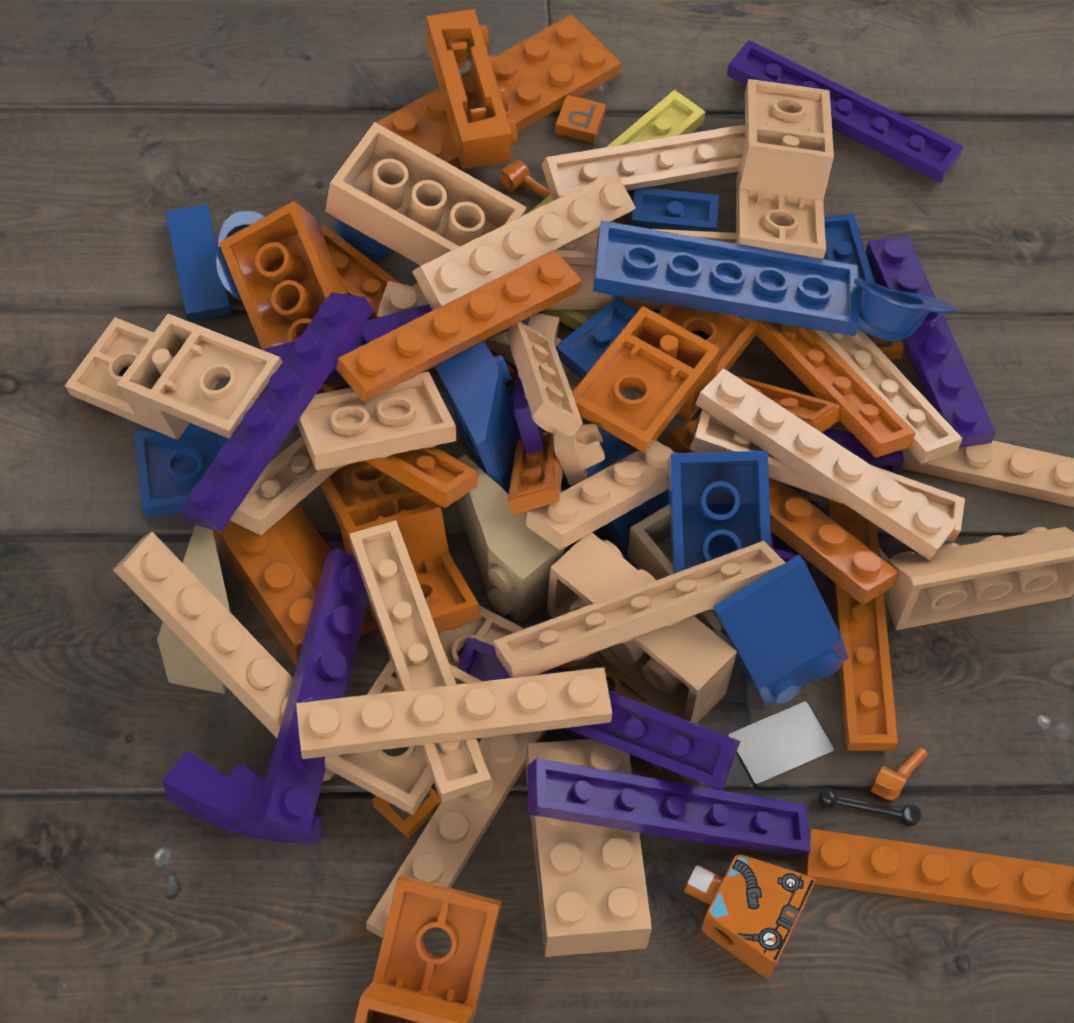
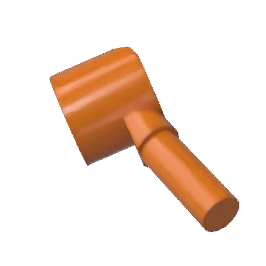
(518, 174)
(890, 783)

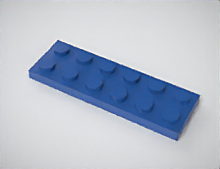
(726, 278)

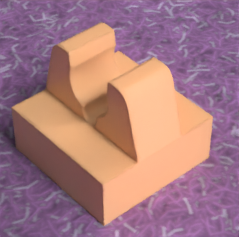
(578, 452)

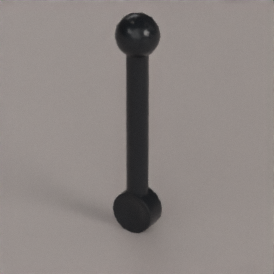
(908, 815)

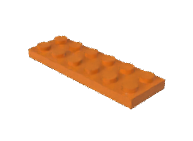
(536, 79)

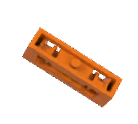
(490, 132)

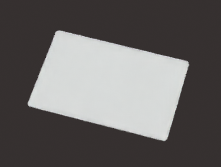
(781, 742)

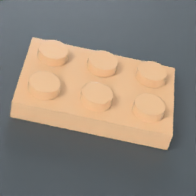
(346, 430)

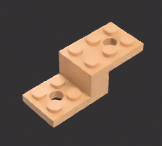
(784, 168)
(173, 376)
(407, 777)

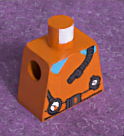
(751, 908)

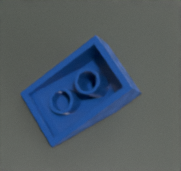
(483, 408)
(717, 504)
(782, 632)

